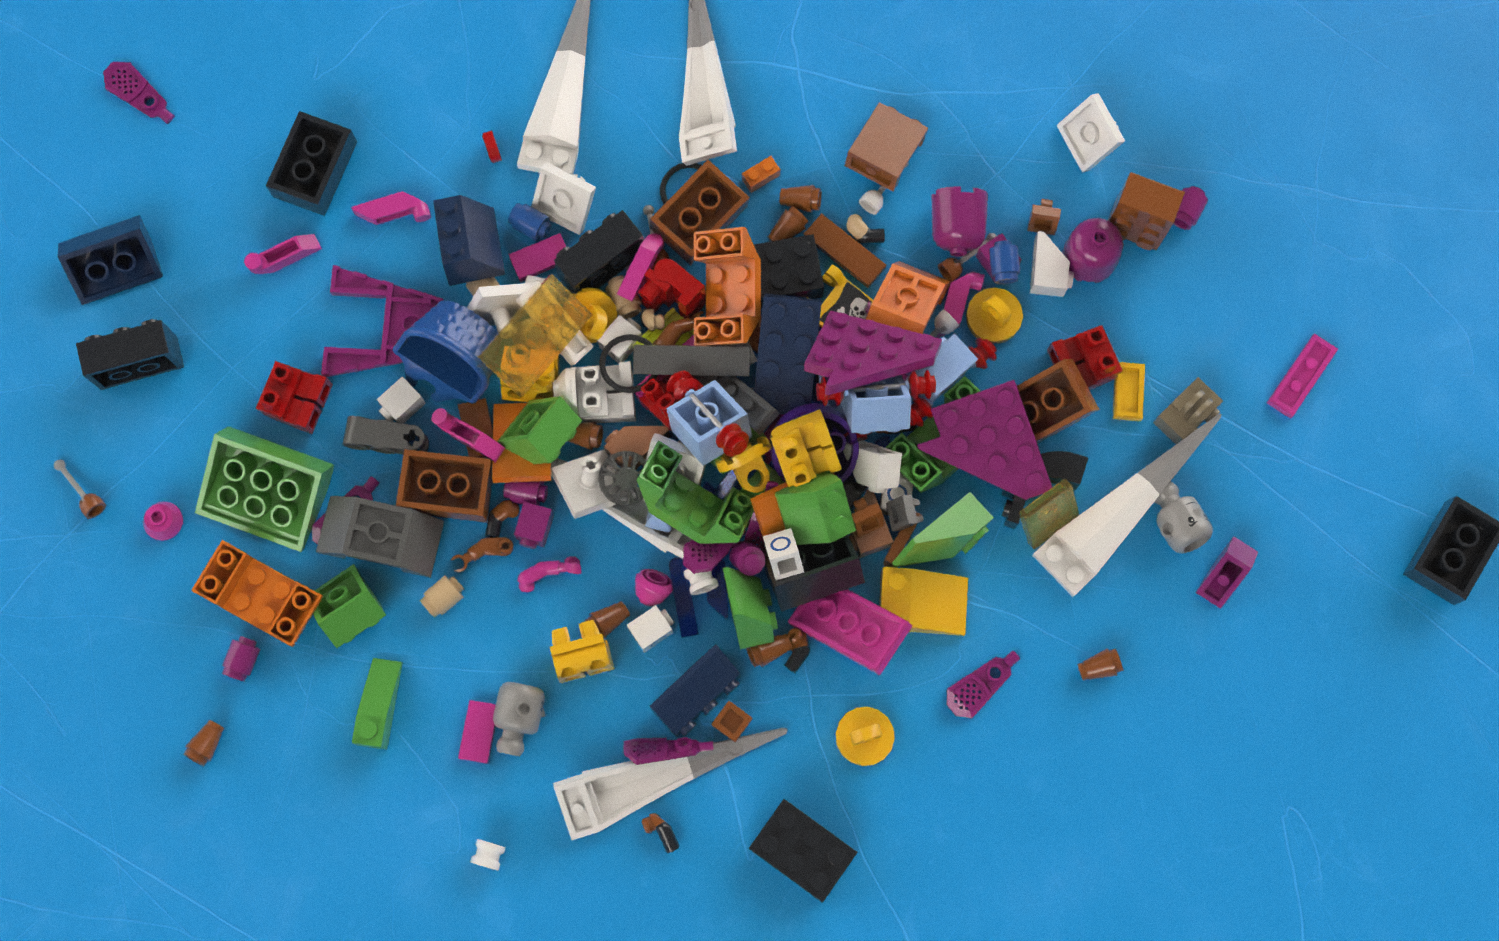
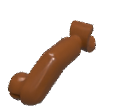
(675, 329)
(487, 546)

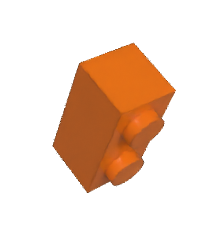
(761, 174)

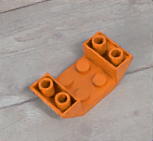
(731, 286)
(907, 298)
(257, 593)

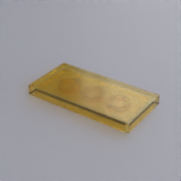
(535, 335)

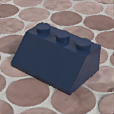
(468, 240)
(109, 260)
(696, 692)

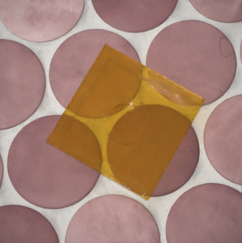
(1049, 513)

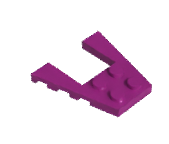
(401, 312)

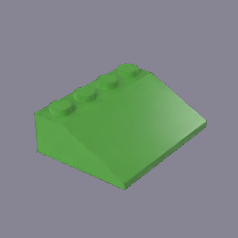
(263, 487)

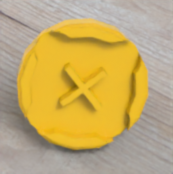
(603, 312)
(994, 315)
(746, 462)
(865, 736)

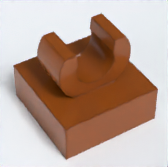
(1044, 218)
(866, 517)
(732, 721)

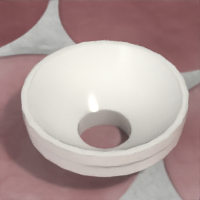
(566, 388)

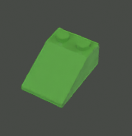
(949, 534)

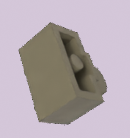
(1188, 411)

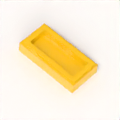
(1129, 392)

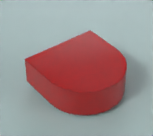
(491, 147)

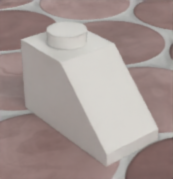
(1049, 268)
(876, 466)

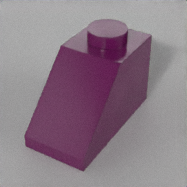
(1227, 572)

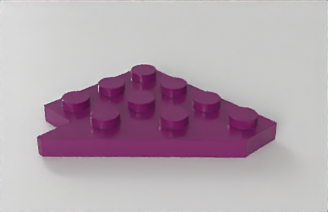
(865, 352)
(991, 440)

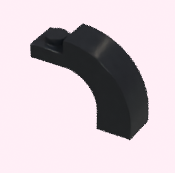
(1059, 466)

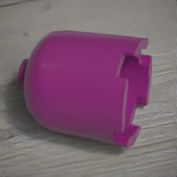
(959, 219)
(1092, 258)

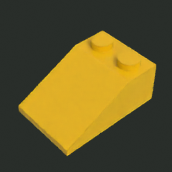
(925, 599)

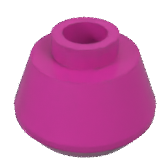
(162, 521)
(652, 587)

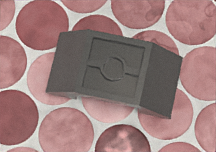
(380, 534)

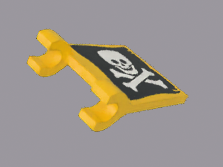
(844, 297)

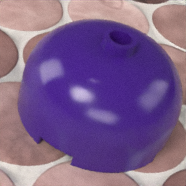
(837, 427)

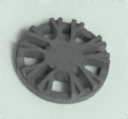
(624, 478)

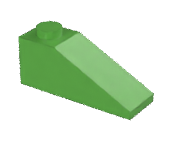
(377, 704)

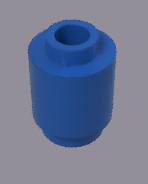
(529, 221)
(1004, 262)

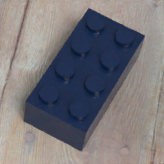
(785, 341)

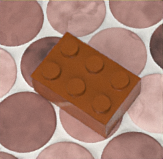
(701, 204)
(1145, 210)
(1056, 399)
(445, 485)

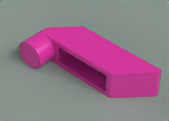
(391, 208)
(282, 254)
(641, 263)
(958, 295)
(467, 434)

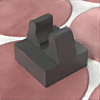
(903, 513)

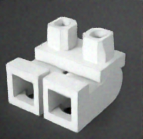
(600, 401)

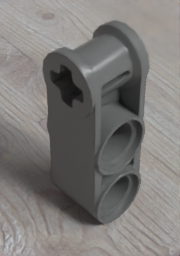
(383, 436)

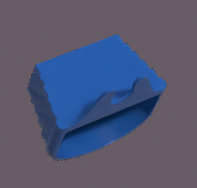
(446, 350)

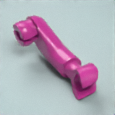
(529, 576)

